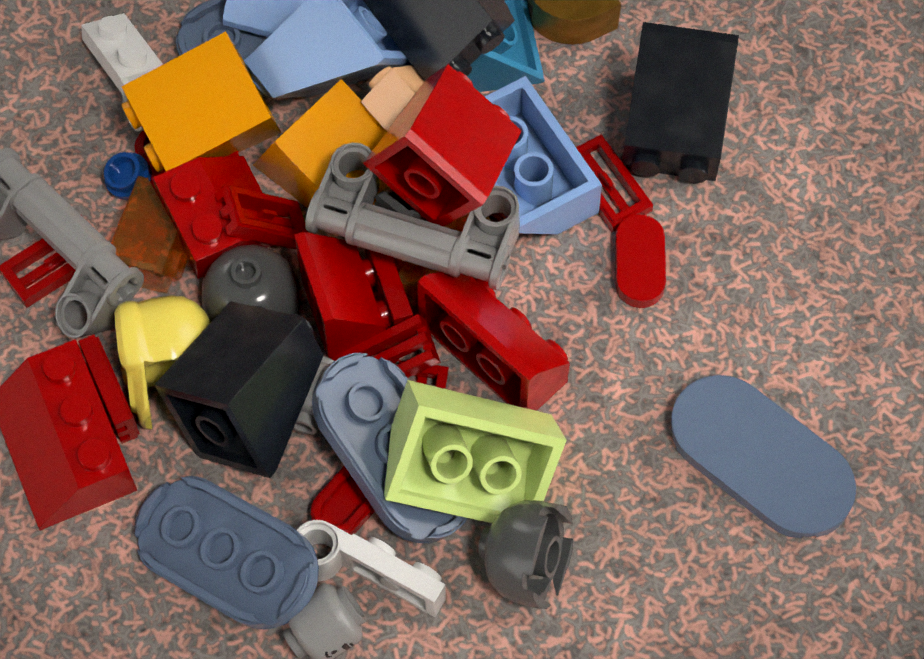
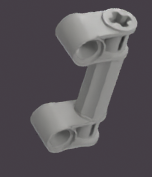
(346, 209)
(100, 275)

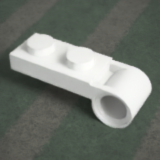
(119, 50)
(376, 563)

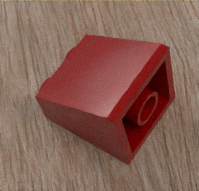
(445, 148)

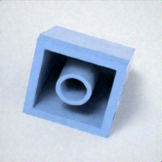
(320, 47)

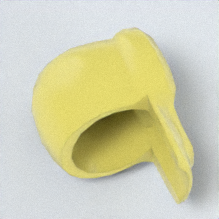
(151, 340)

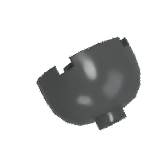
(250, 277)
(524, 543)

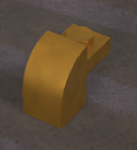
(575, 20)

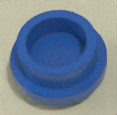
(122, 172)

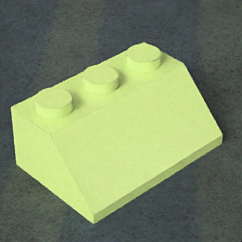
(468, 453)

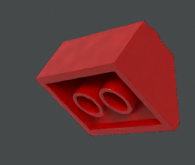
(492, 339)
(61, 437)

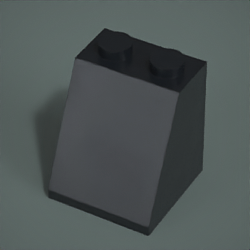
(443, 30)
(679, 102)
(243, 386)

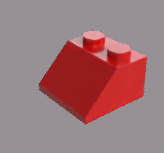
(193, 208)
(340, 292)

